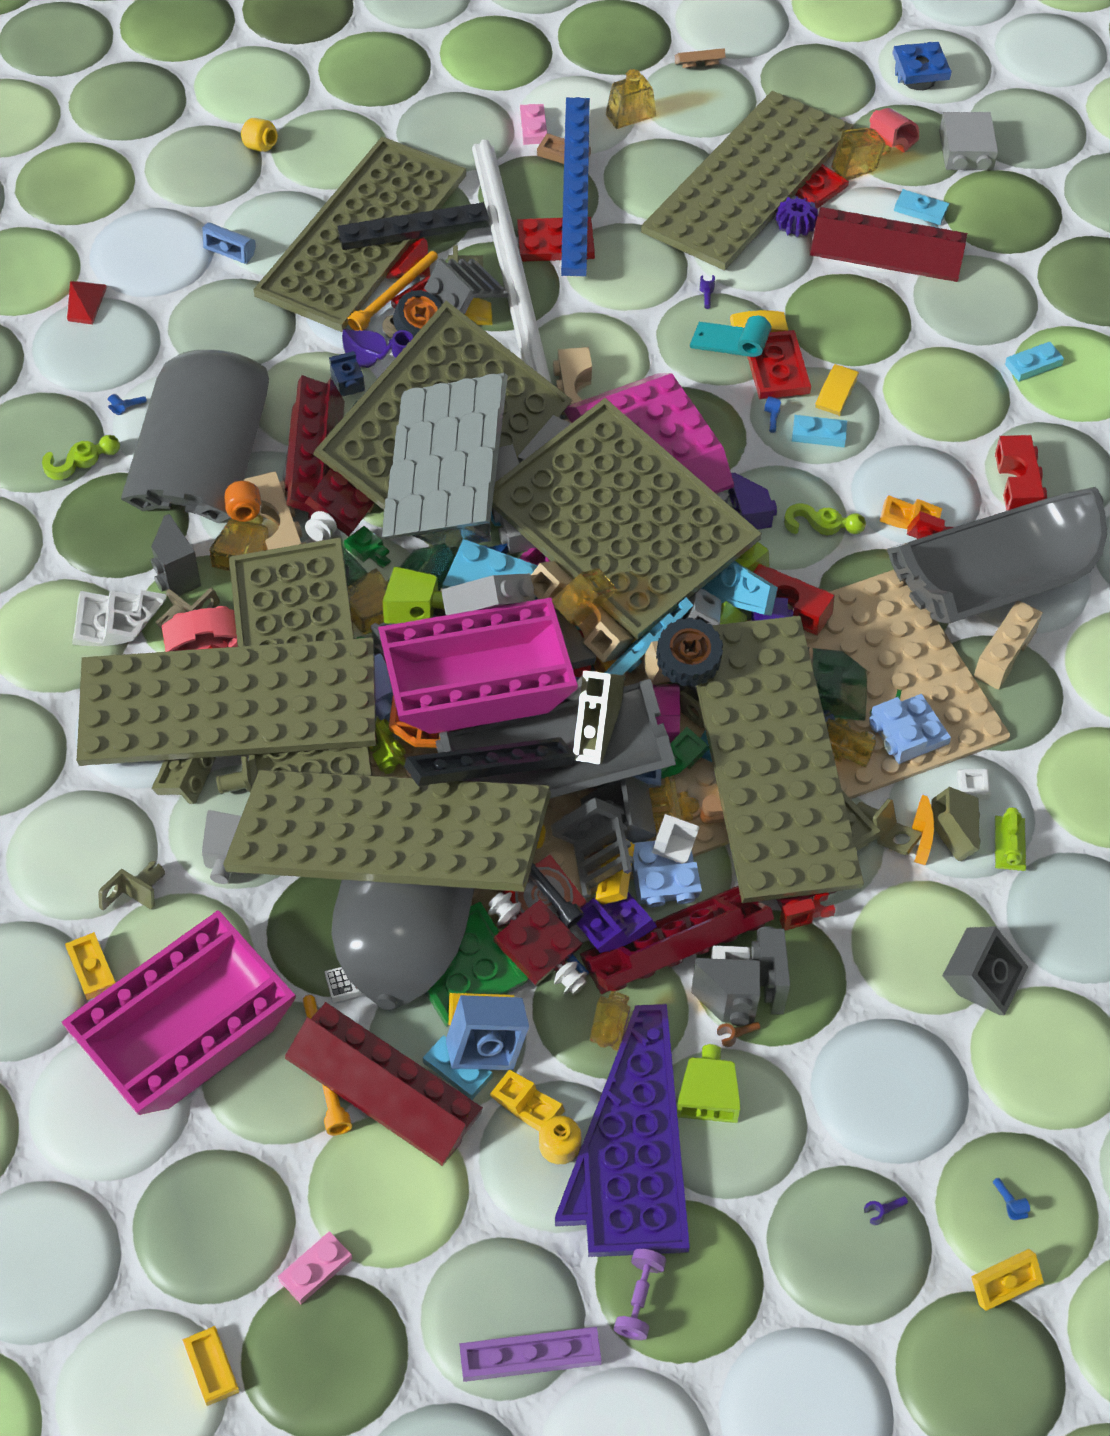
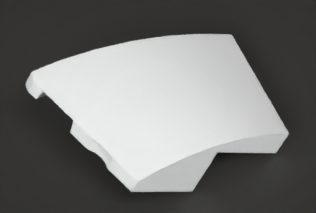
(113, 618)

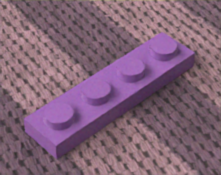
(530, 1354)

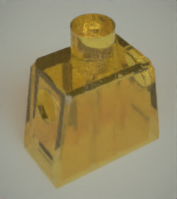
(630, 100)
(859, 152)
(238, 539)
(581, 597)
(367, 600)

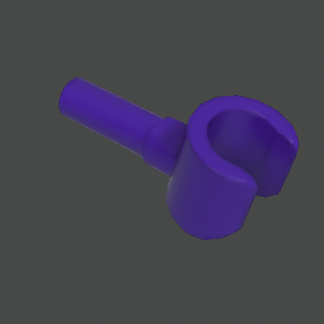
(707, 288)
(884, 1208)

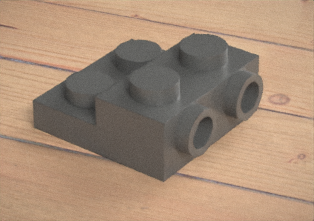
(774, 971)

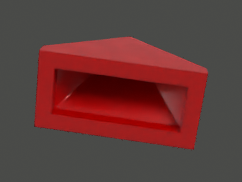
(411, 257)
(84, 301)

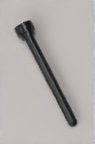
(568, 913)

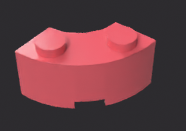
(895, 128)
(200, 629)

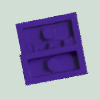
(614, 923)

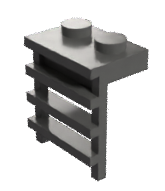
(462, 282)
(589, 830)

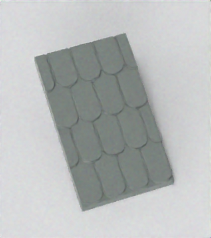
(446, 461)

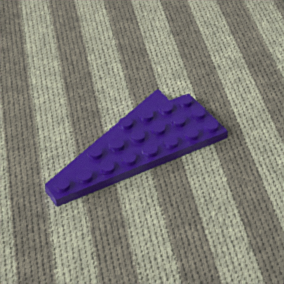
(630, 1163)

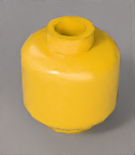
(259, 134)
(560, 1140)

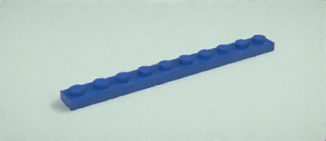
(575, 187)

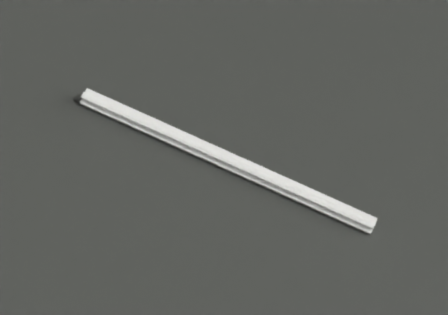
(509, 258)

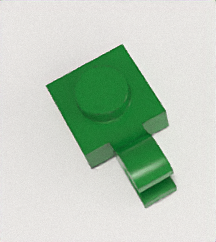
(367, 545)

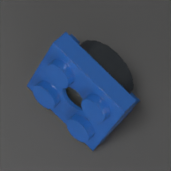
(920, 65)

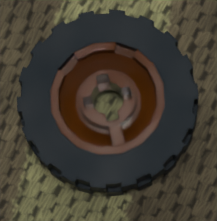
(693, 666)

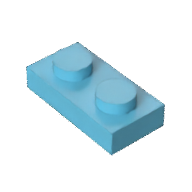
(1034, 361)
(819, 431)
(467, 1081)

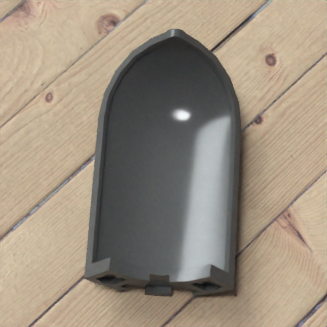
(197, 432)
(1003, 556)
(633, 749)
(397, 936)

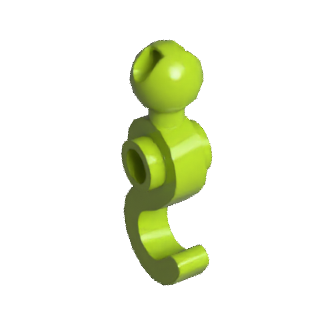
(82, 454)
(825, 521)

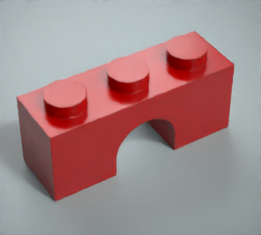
(1019, 457)
(809, 602)

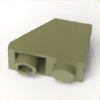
(957, 821)

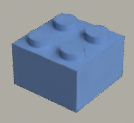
(487, 1032)

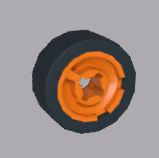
(411, 304)

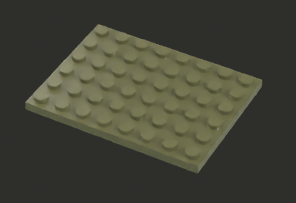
(441, 352)
(626, 506)

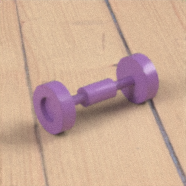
(631, 1326)

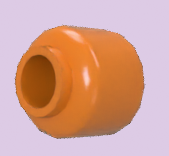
(242, 501)

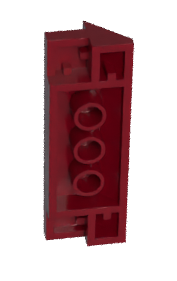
(888, 244)
(313, 417)
(675, 938)
(383, 1083)

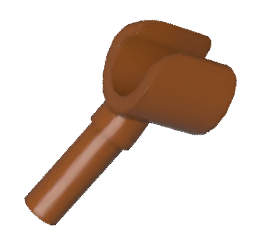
(735, 1032)

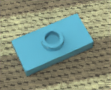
(921, 207)

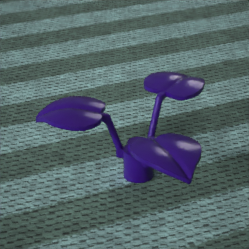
(372, 345)

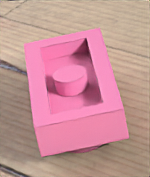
(533, 123)
(315, 1267)

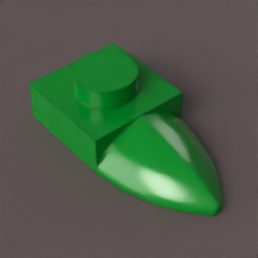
(687, 750)

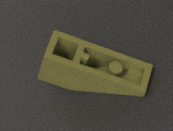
(597, 714)

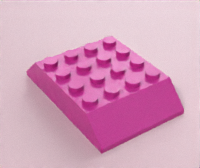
(673, 421)
(478, 666)
(181, 1015)

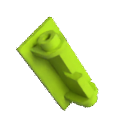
(390, 751)
(1010, 841)

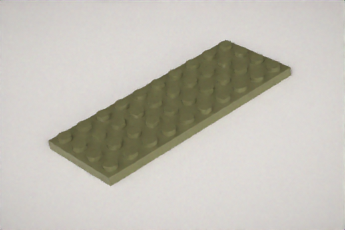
(745, 180)
(332, 283)
(296, 598)
(227, 701)
(776, 765)
(389, 830)

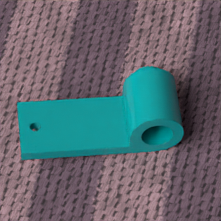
(732, 339)

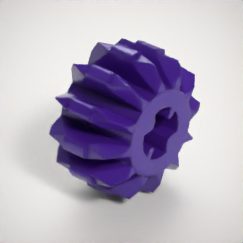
(797, 216)

